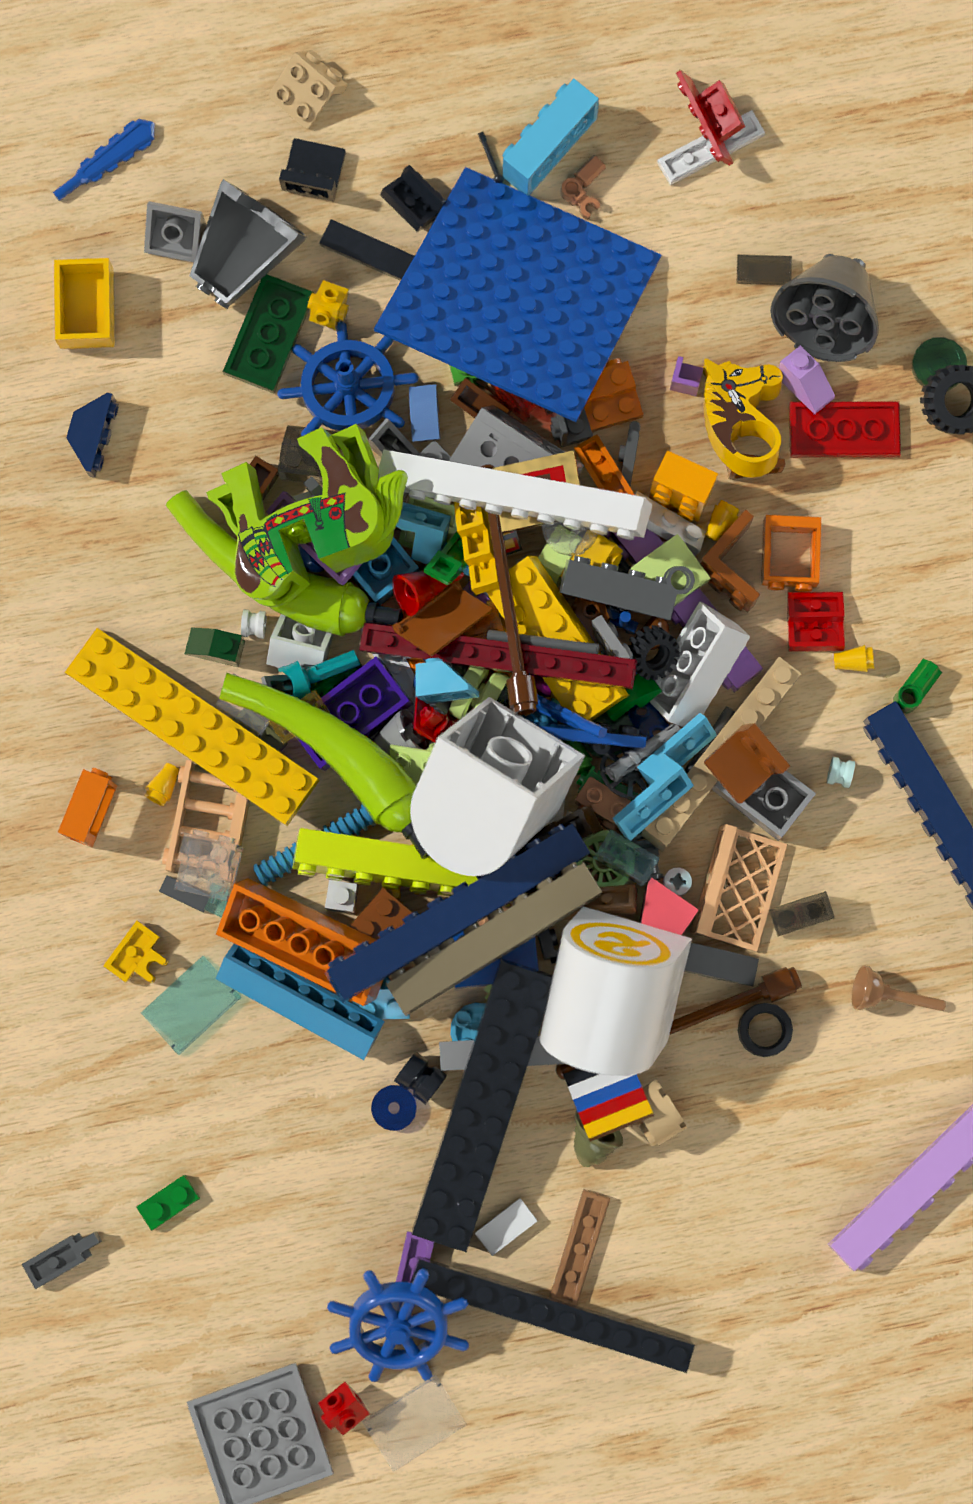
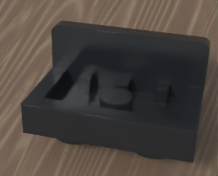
(413, 199)

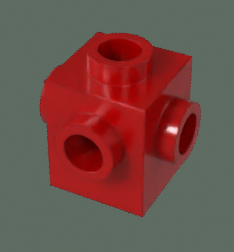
(343, 1409)

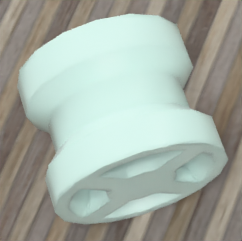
(840, 772)

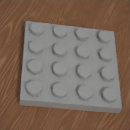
(260, 1437)

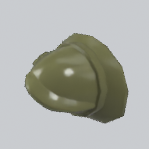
(596, 1151)

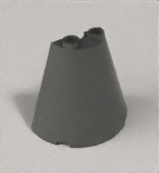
(240, 245)

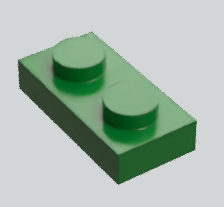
(168, 1202)

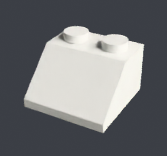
(297, 642)

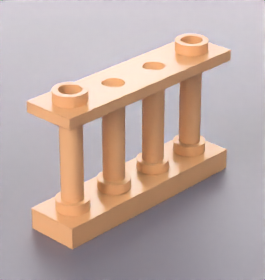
(235, 811)

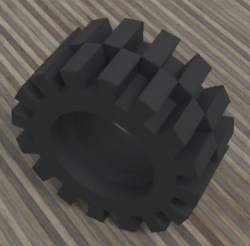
(663, 659)

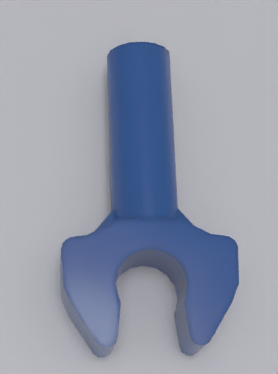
(625, 622)

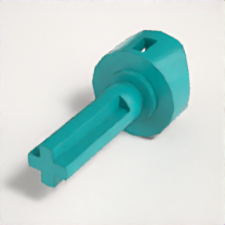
(302, 678)

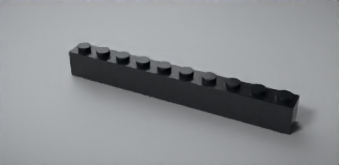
(556, 1315)

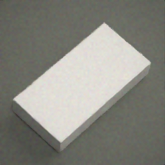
(506, 1226)

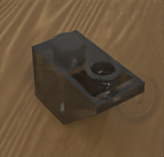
(802, 914)

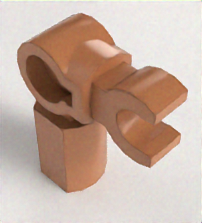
(572, 187)

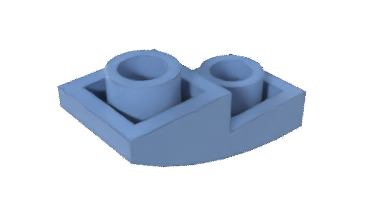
(424, 413)

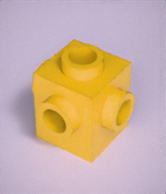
(328, 305)

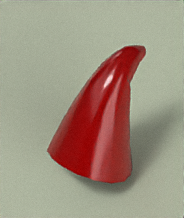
(416, 590)

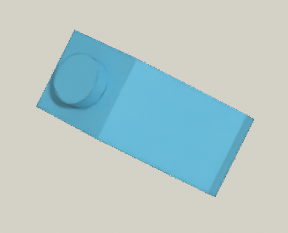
(441, 683)

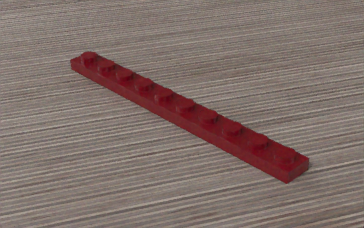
(496, 656)

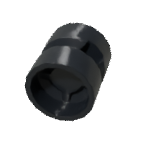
(420, 1078)

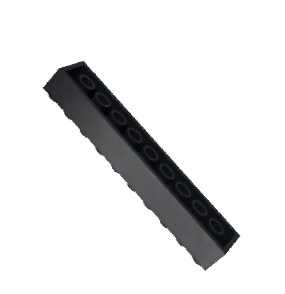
(483, 1105)

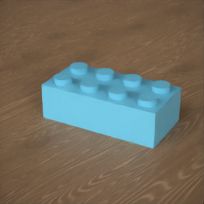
(549, 137)

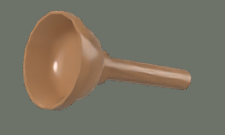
(870, 989)

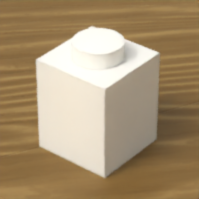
(341, 897)

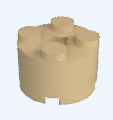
(666, 1118)

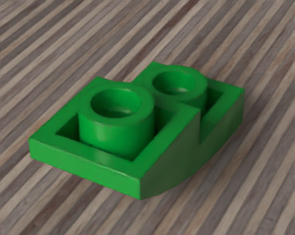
(641, 694)

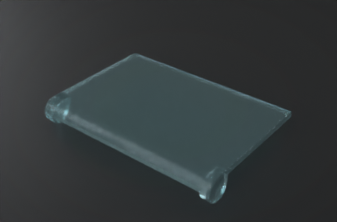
(190, 1005)

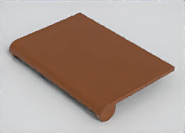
(442, 619)

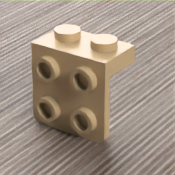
(306, 87)

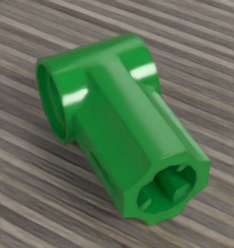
(918, 684)

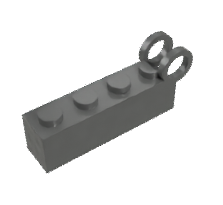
(623, 590)

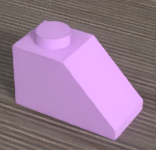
(806, 379)

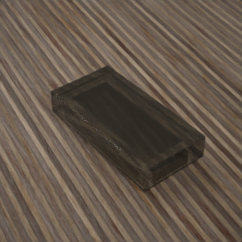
(763, 269)

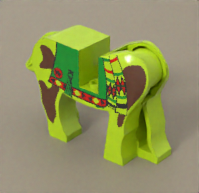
(345, 523)

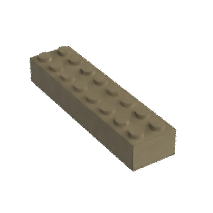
(493, 939)

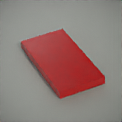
(845, 430)

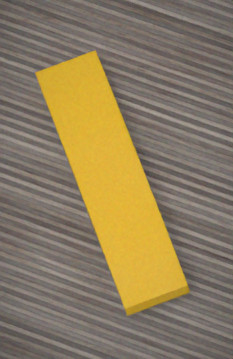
(477, 547)

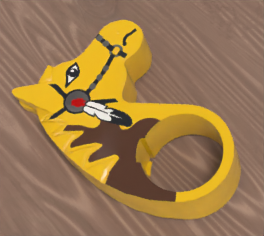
(731, 412)

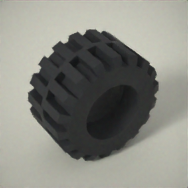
(935, 399)

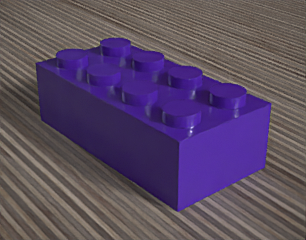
(364, 702)

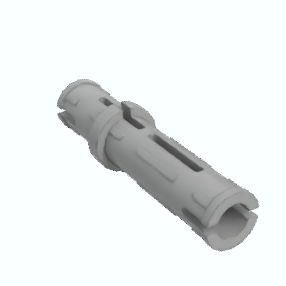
(635, 757)

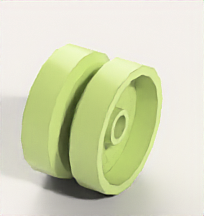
(477, 679)

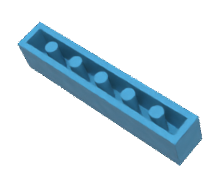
(300, 1001)

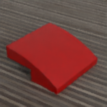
(815, 621)

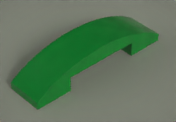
(449, 562)

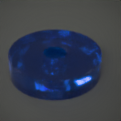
(381, 1112)

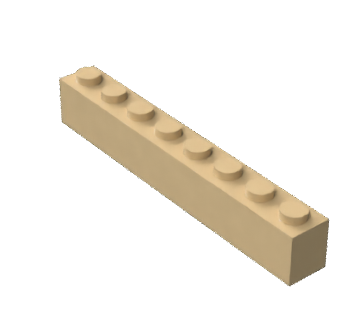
(753, 710)

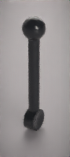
(498, 178)

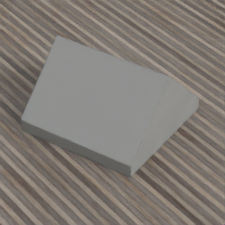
(173, 231)

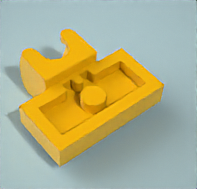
(135, 954)

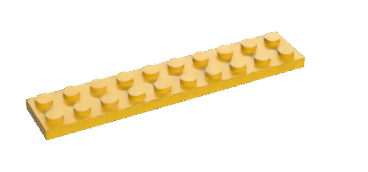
(192, 727)

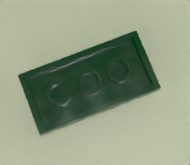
(268, 333)

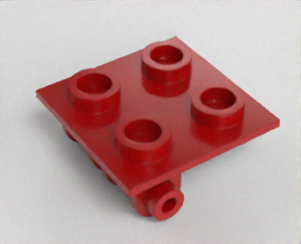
(430, 722)

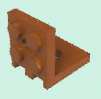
(722, 577)

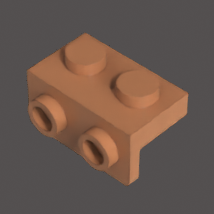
(603, 802)

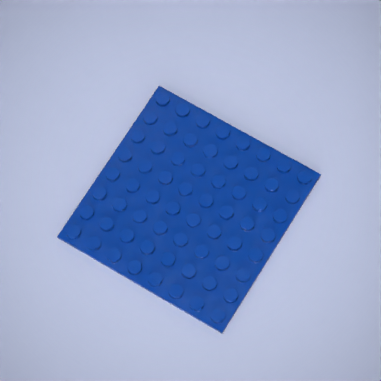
(518, 294)

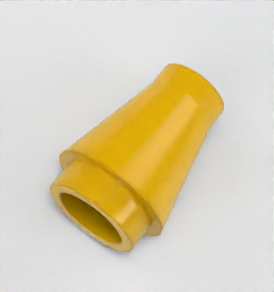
(722, 518)
(855, 659)
(162, 785)

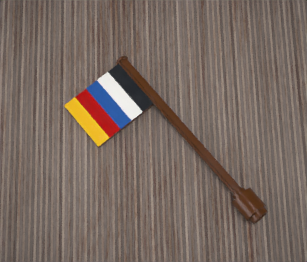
(616, 1101)

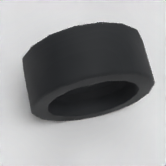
(786, 1025)

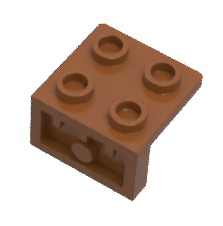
(745, 762)

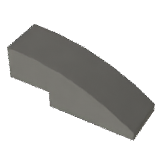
(721, 965)

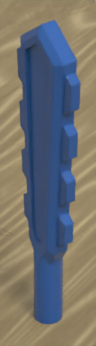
(121, 147)
(569, 717)

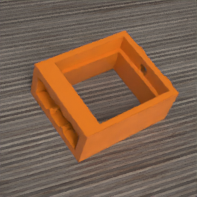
(791, 524)
(88, 807)

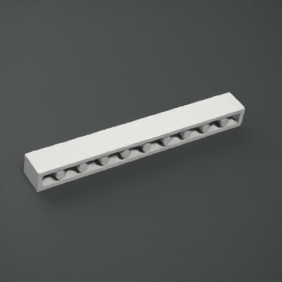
(520, 495)

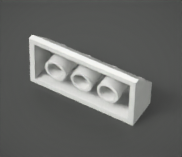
(707, 653)

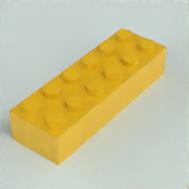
(547, 614)

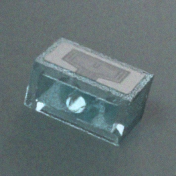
(626, 858)

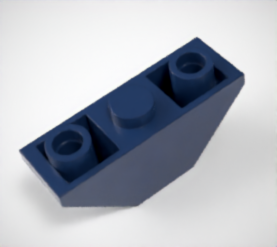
(91, 431)

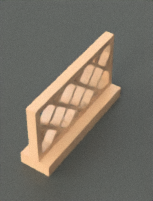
(715, 880)

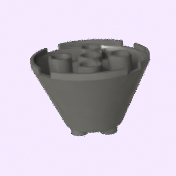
(828, 310)

